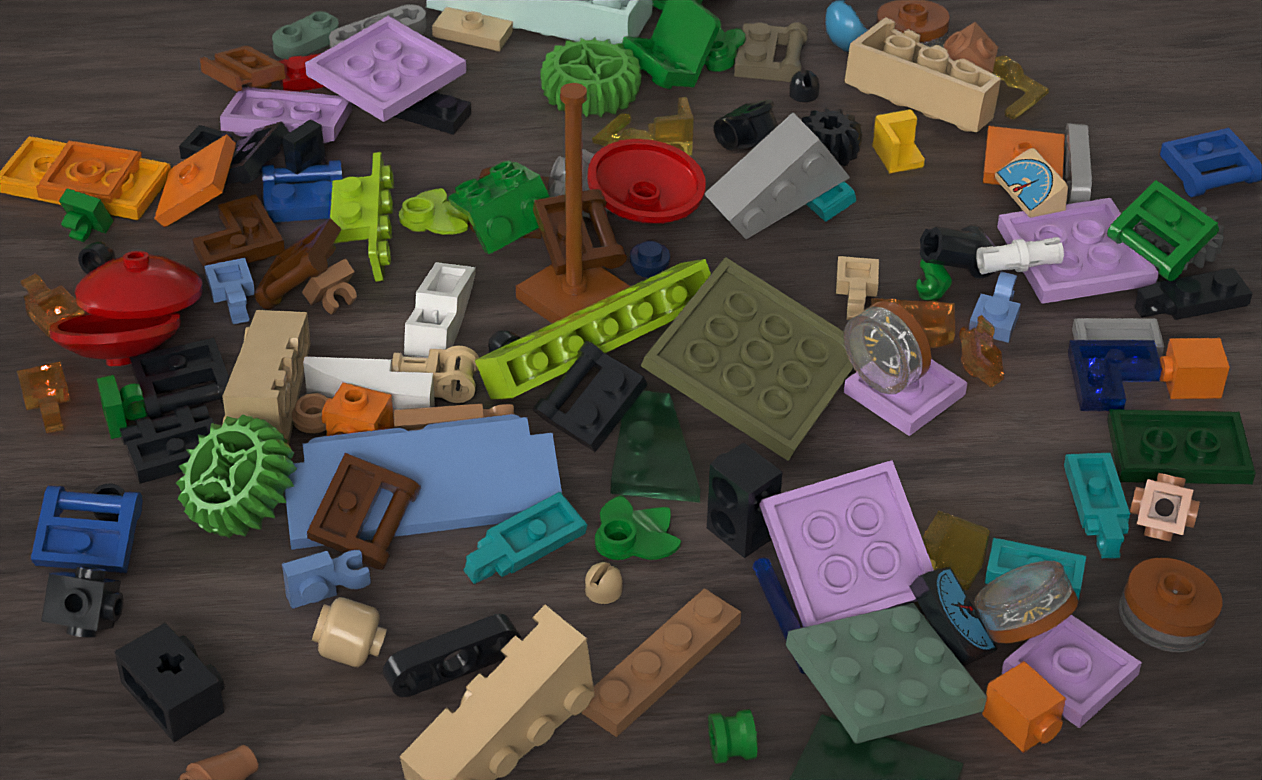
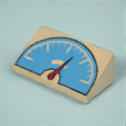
(1033, 184)

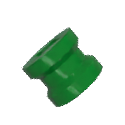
(732, 736)

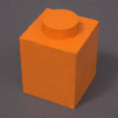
(1194, 368)
(1024, 707)

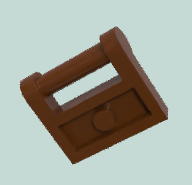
(552, 224)
(297, 263)
(350, 504)

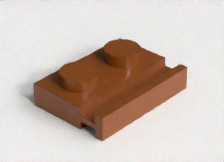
(243, 67)

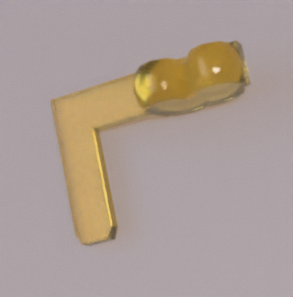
(1014, 78)
(608, 133)

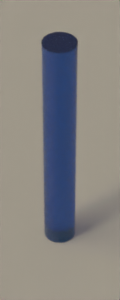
(776, 598)

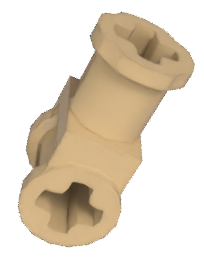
(445, 372)

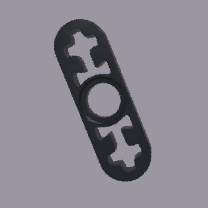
(424, 666)

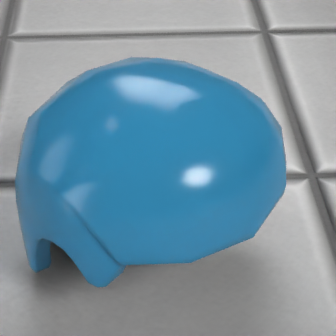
(843, 24)

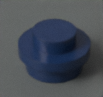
(649, 258)

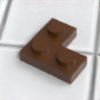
(247, 234)

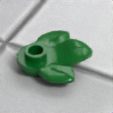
(724, 49)
(634, 532)

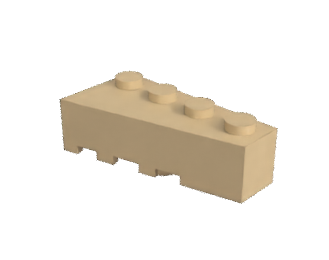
(921, 77)
(269, 369)
(510, 710)

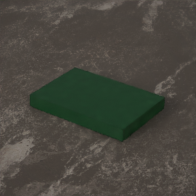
(1182, 444)

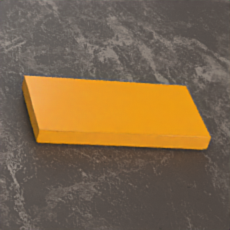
(37, 155)

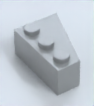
(776, 178)

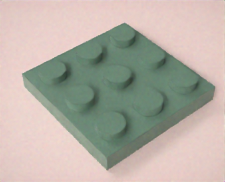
(885, 672)

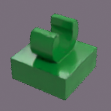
(84, 215)
(118, 404)

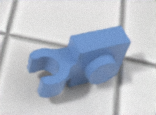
(231, 283)
(999, 308)
(317, 576)

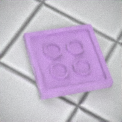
(385, 68)
(1091, 259)
(847, 544)

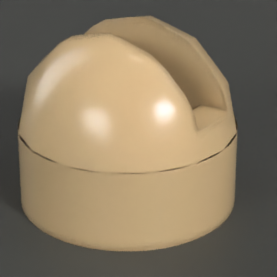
(609, 587)

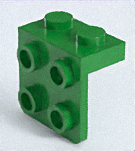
(677, 44)
(500, 204)

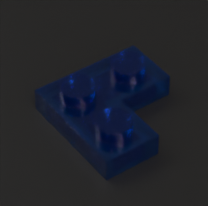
(1104, 365)

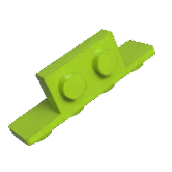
(361, 212)

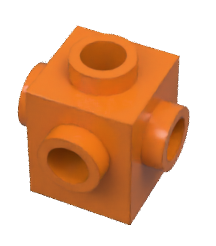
(357, 410)

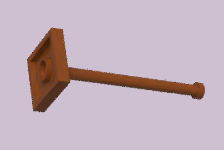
(567, 293)

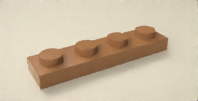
(661, 661)

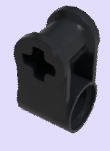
(745, 125)

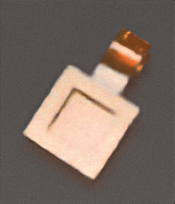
(48, 305)
(979, 353)
(43, 389)

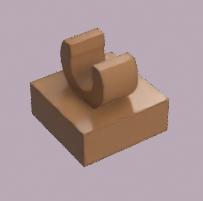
(330, 283)

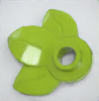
(432, 213)

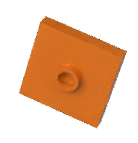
(1008, 143)
(88, 155)
(195, 181)

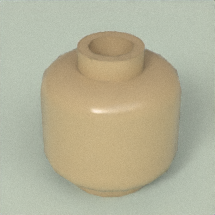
(348, 632)

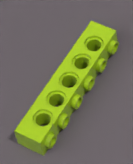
(605, 324)

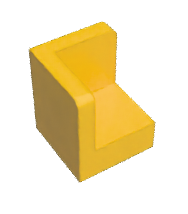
(895, 141)

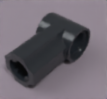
(954, 247)

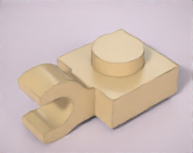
(857, 279)

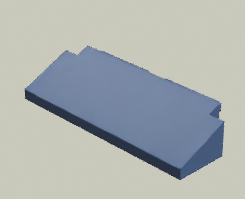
(466, 471)

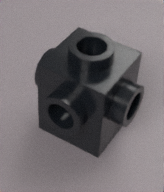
(82, 601)

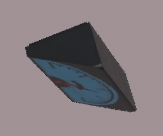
(952, 615)

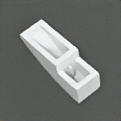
(438, 309)
(407, 389)

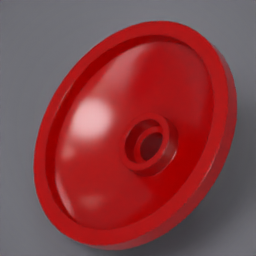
(647, 180)
(138, 287)
(113, 338)

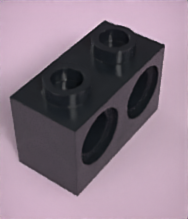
(735, 489)

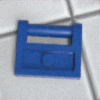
(1209, 152)
(302, 200)
(86, 542)

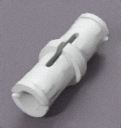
(1020, 255)

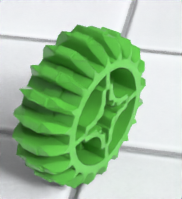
(603, 68)
(239, 464)

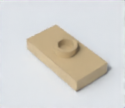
(472, 28)

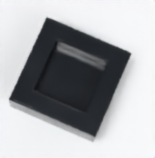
(199, 139)
(303, 146)

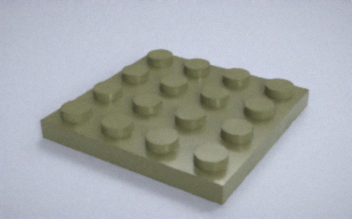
(753, 358)

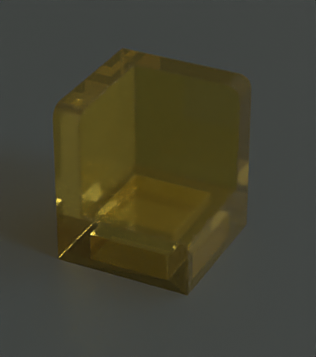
(675, 129)
(956, 545)

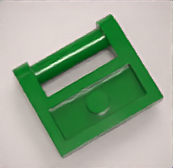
(1171, 220)

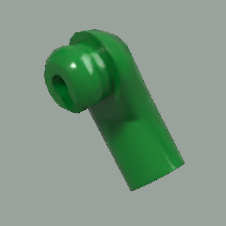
(936, 281)

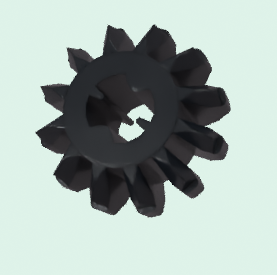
(837, 132)

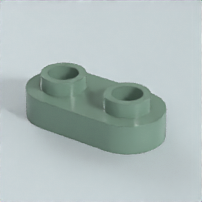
(304, 35)

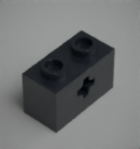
(171, 681)

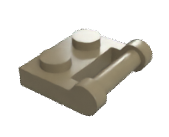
(758, 53)

